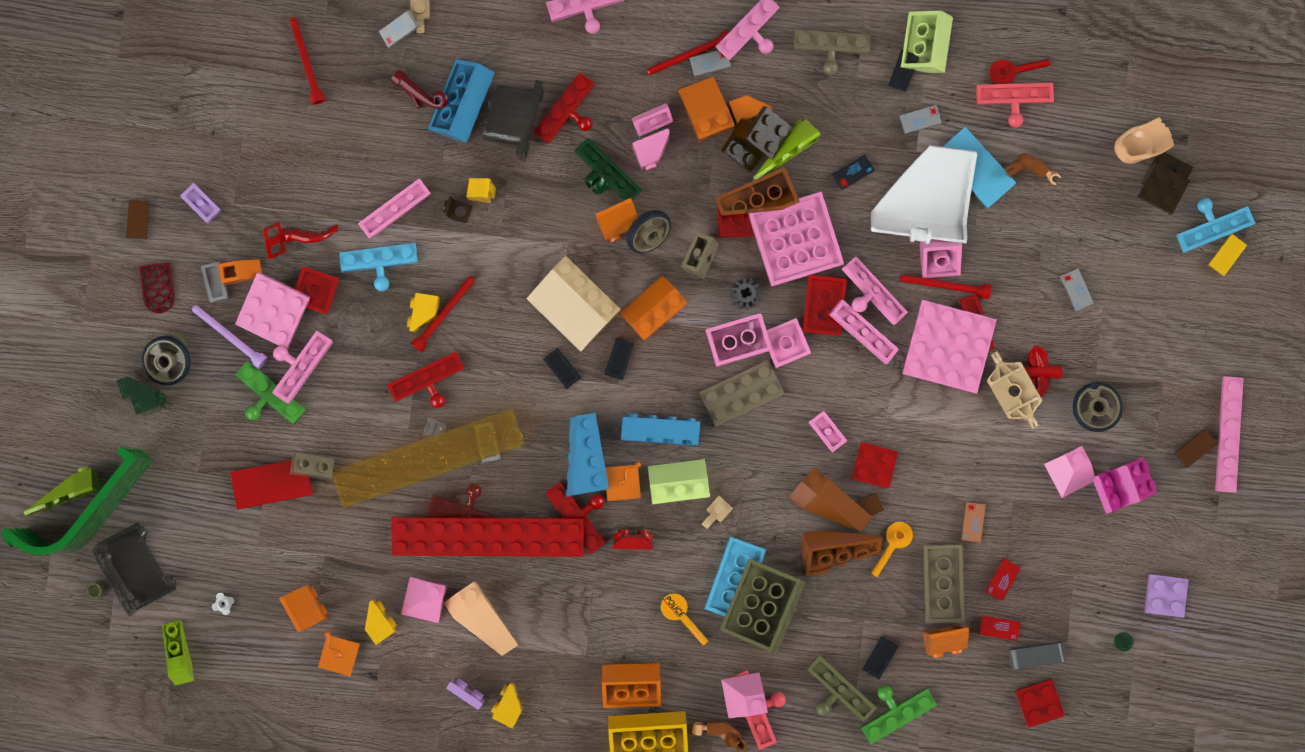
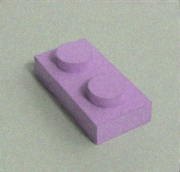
(200, 203)

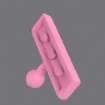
(567, 8)
(748, 28)
(873, 291)
(301, 367)

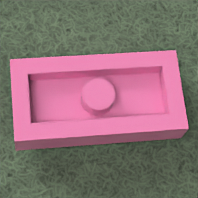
(652, 119)
(827, 431)

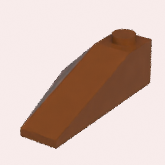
(764, 194)
(825, 499)

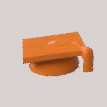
(623, 482)
(338, 654)

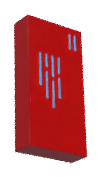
(1002, 579)
(999, 628)

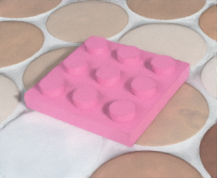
(272, 310)

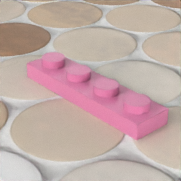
(394, 208)
(863, 331)

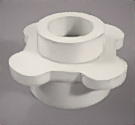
(228, 603)

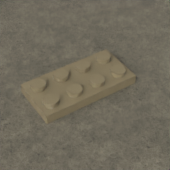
(741, 393)
(943, 583)

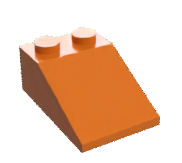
(706, 109)
(616, 220)
(304, 608)
(945, 640)

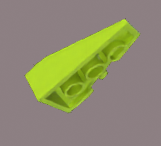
(799, 139)
(73, 488)

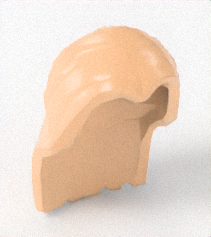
(1143, 142)

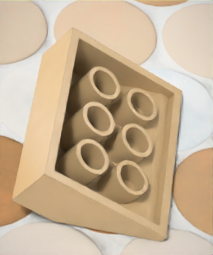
(573, 303)

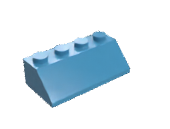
(465, 95)

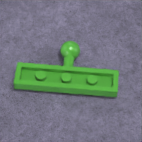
(264, 387)
(897, 714)

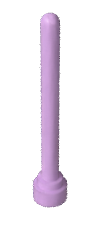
(258, 359)

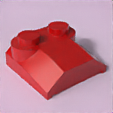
(625, 540)

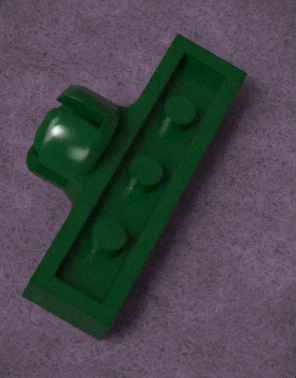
(605, 172)

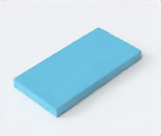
(989, 177)
(730, 572)

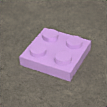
(1166, 595)
(460, 689)

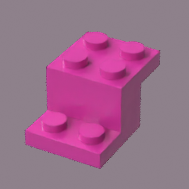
(1124, 485)

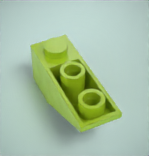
(177, 653)

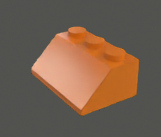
(653, 308)
(631, 685)

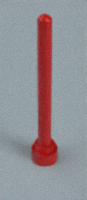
(686, 55)
(316, 96)
(982, 290)
(420, 342)

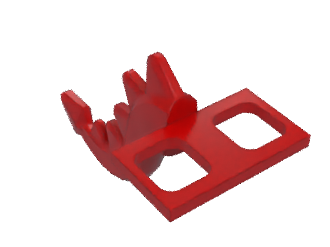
(293, 235)

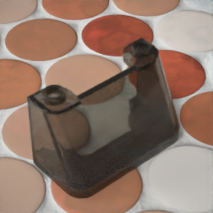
(132, 569)

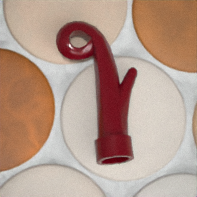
(416, 94)

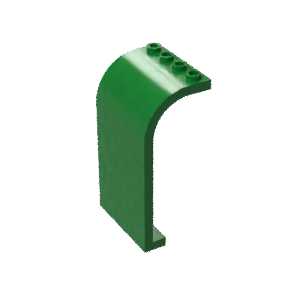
(94, 515)

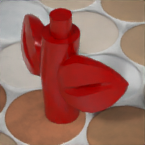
(1040, 371)

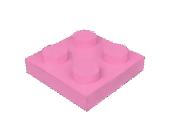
(787, 343)

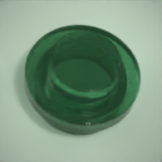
(1123, 641)

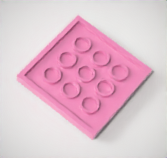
(796, 240)
(949, 346)

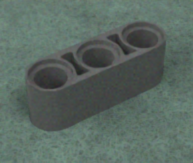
(1037, 655)

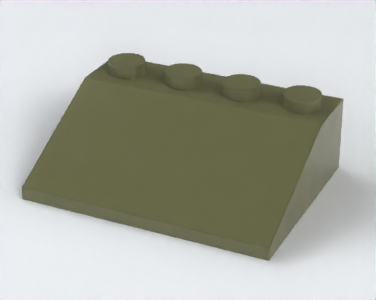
(762, 606)

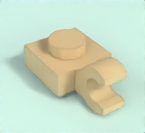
(421, 11)
(718, 511)

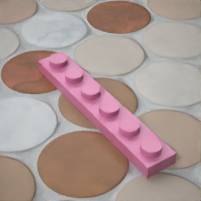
(1229, 434)

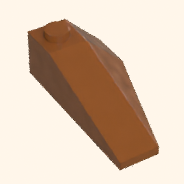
(829, 548)

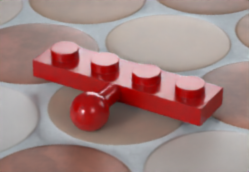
(565, 109)
(426, 378)
(569, 508)

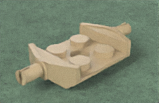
(1011, 374)

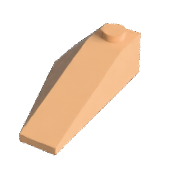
(477, 614)

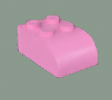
(738, 340)

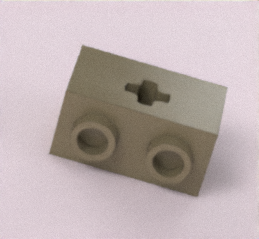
(700, 255)
(312, 466)

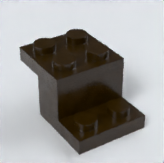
(757, 138)
(1165, 182)

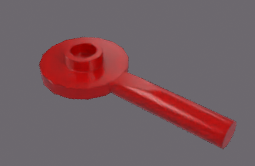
(1004, 71)

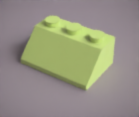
(928, 39)
(678, 481)

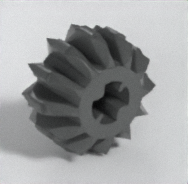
(749, 299)

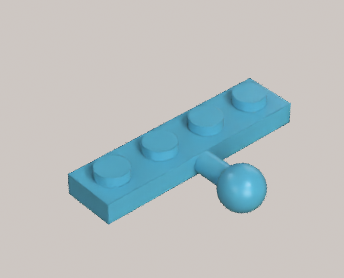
(1214, 228)
(378, 259)

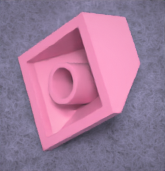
(650, 149)
(940, 258)
(1070, 471)
(424, 599)
(744, 695)

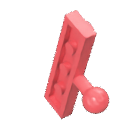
(1014, 94)
(759, 723)

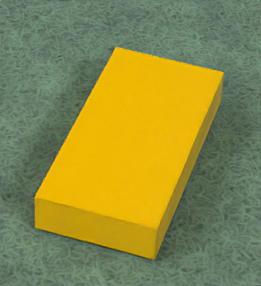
(1227, 254)

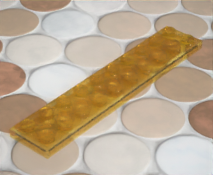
(428, 458)

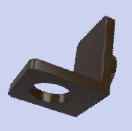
(450, 206)

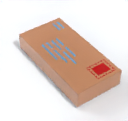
(973, 522)

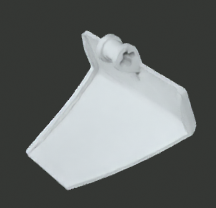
(929, 197)

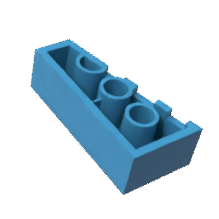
(660, 430)
(585, 457)

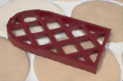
(143, 281)

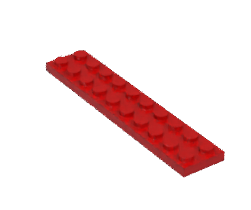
(487, 536)

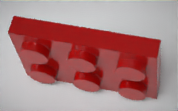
(821, 298)

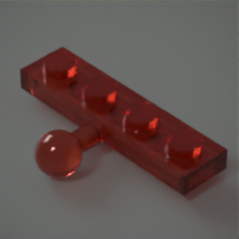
(446, 508)

